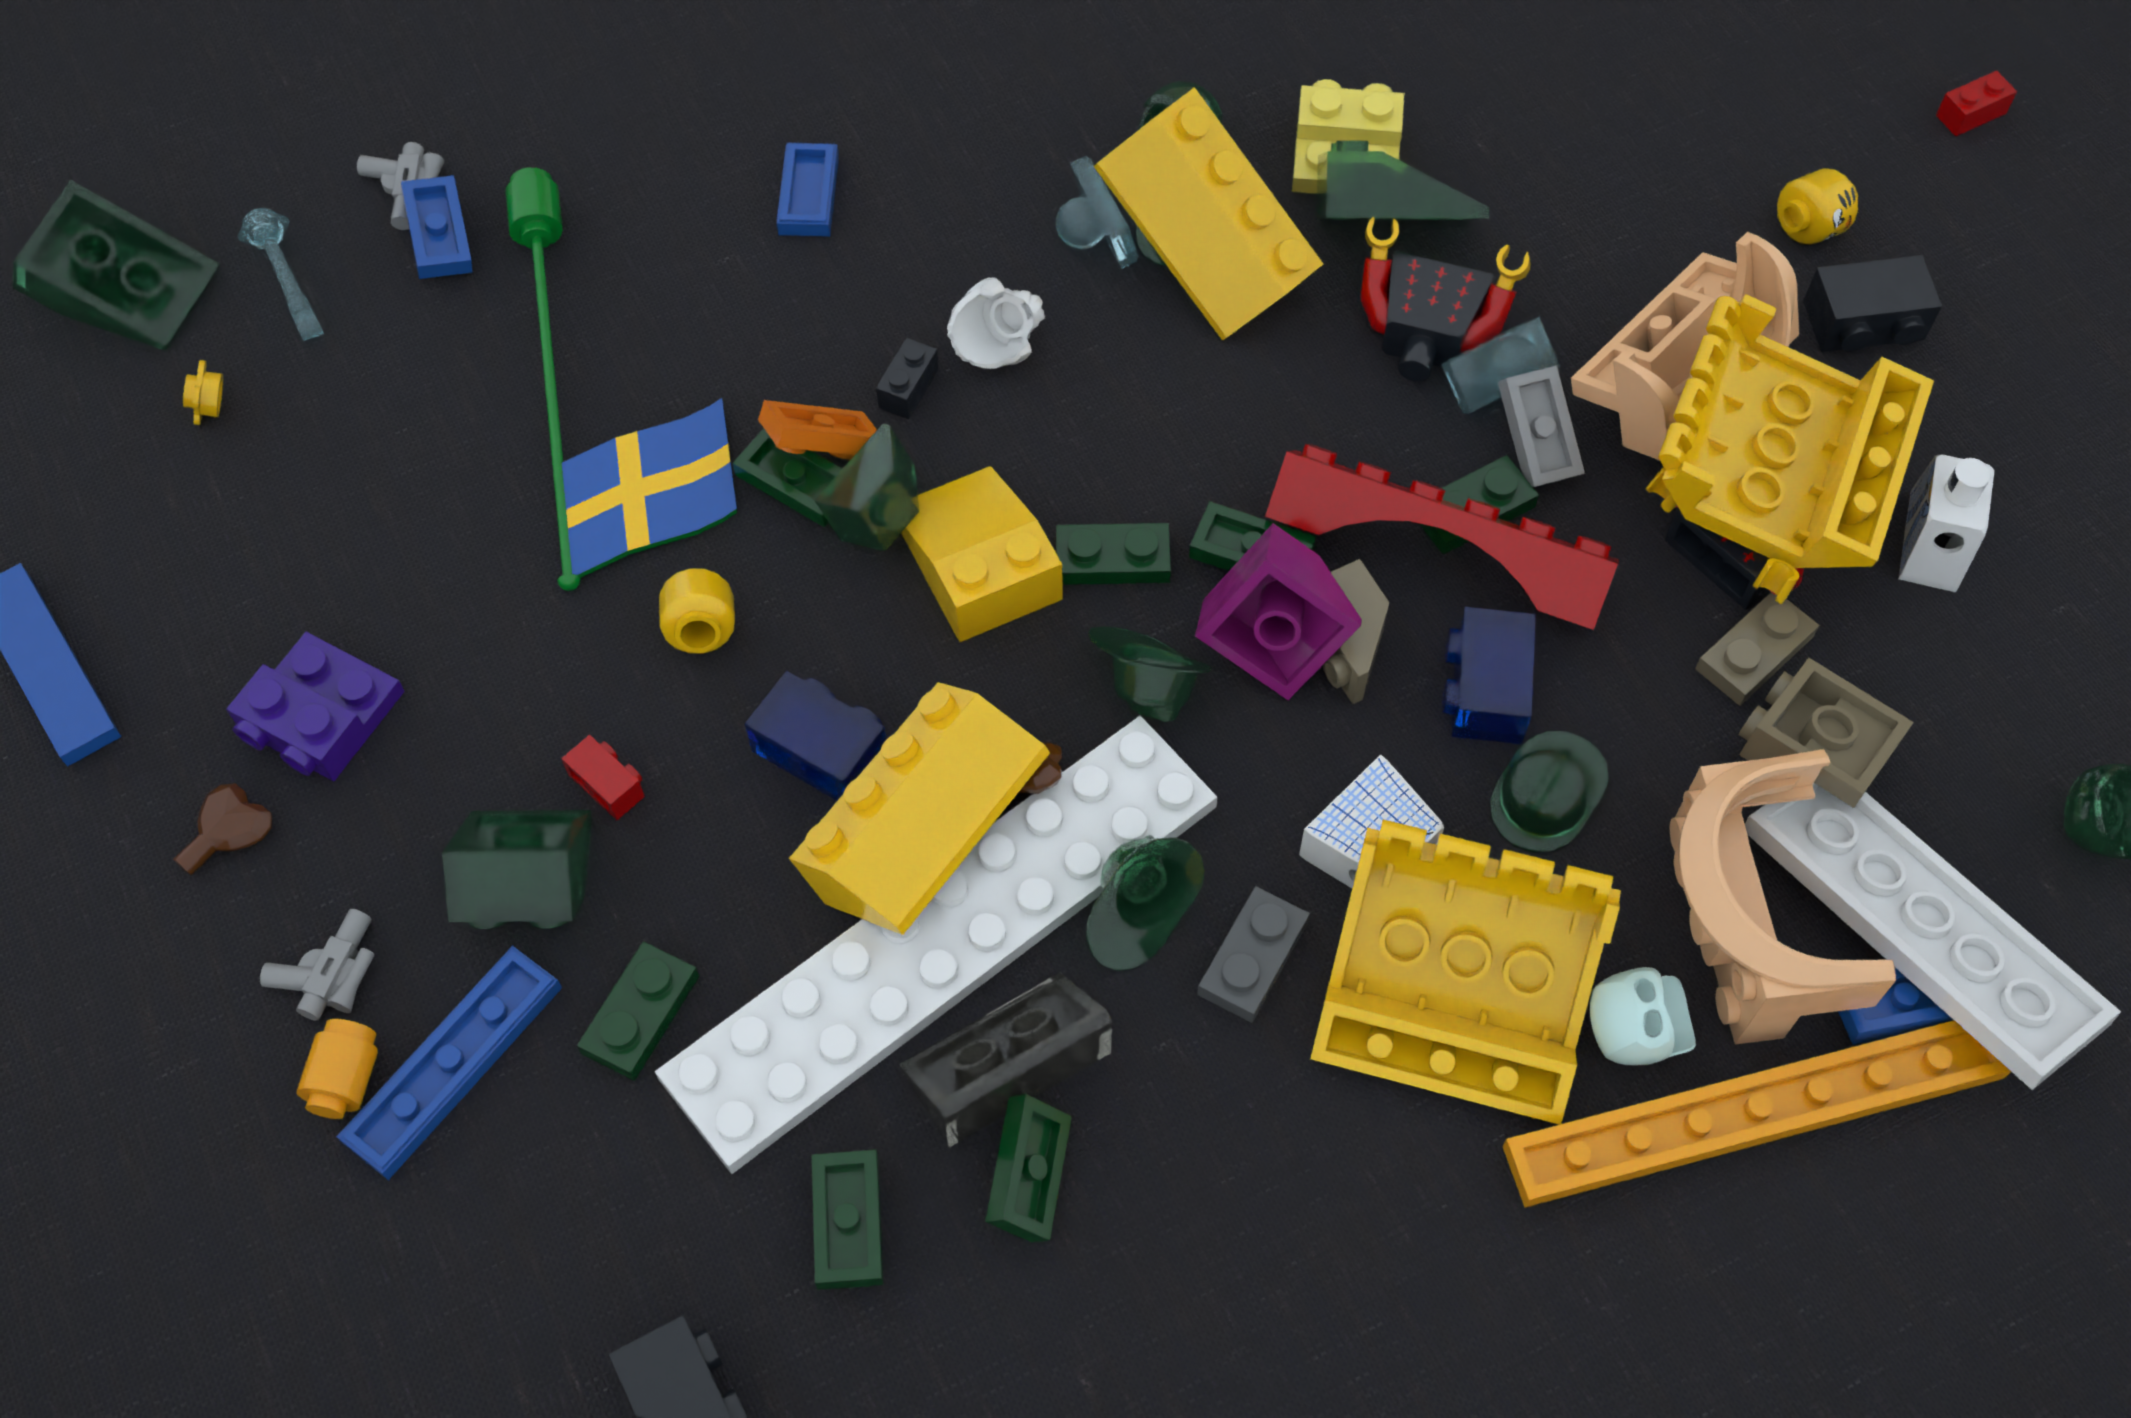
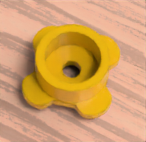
(203, 393)

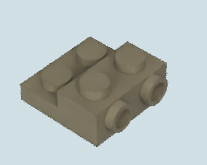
(1829, 714)

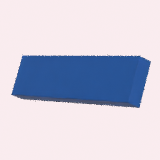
(50, 671)
(449, 1063)

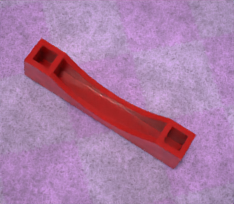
(1557, 575)

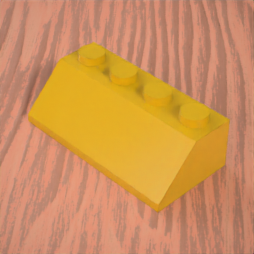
(1208, 214)
(918, 808)

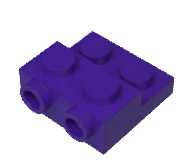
(314, 707)

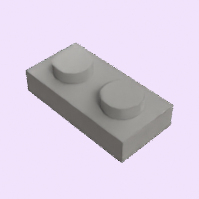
(1541, 426)

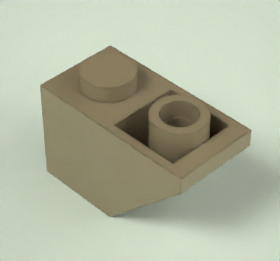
(1354, 660)

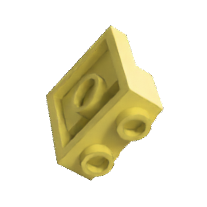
(1342, 114)

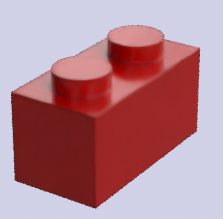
(1976, 103)
(603, 776)

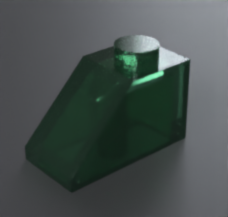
(873, 493)

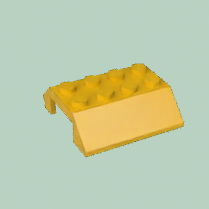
(1788, 446)
(1465, 970)

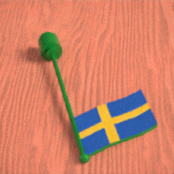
(635, 486)

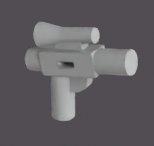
(410, 166)
(326, 974)

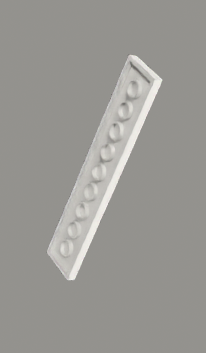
(881, 988)

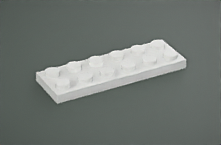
(1937, 930)

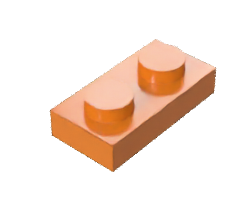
(815, 428)

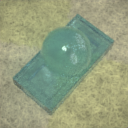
(1095, 215)
(1515, 352)

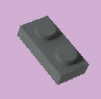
(1253, 954)

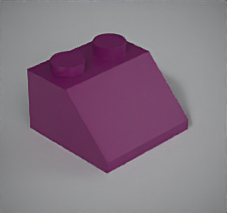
(1278, 613)

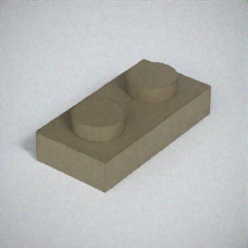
(1756, 648)

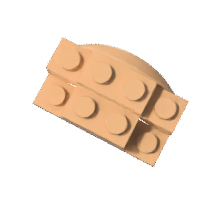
(1652, 356)

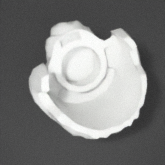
(994, 324)

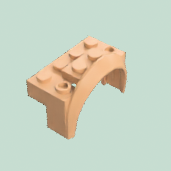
(1758, 978)

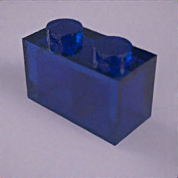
(1492, 675)
(814, 734)

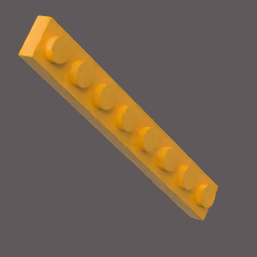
(1748, 1111)

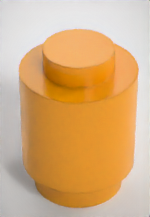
(338, 1068)

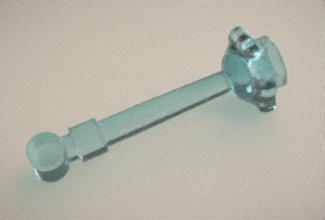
(265, 230)

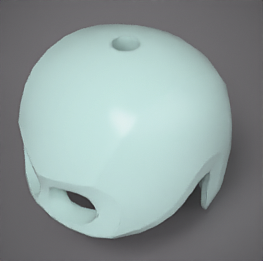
(1641, 1017)

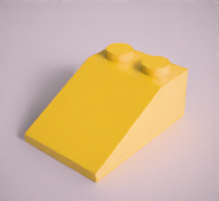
(983, 553)

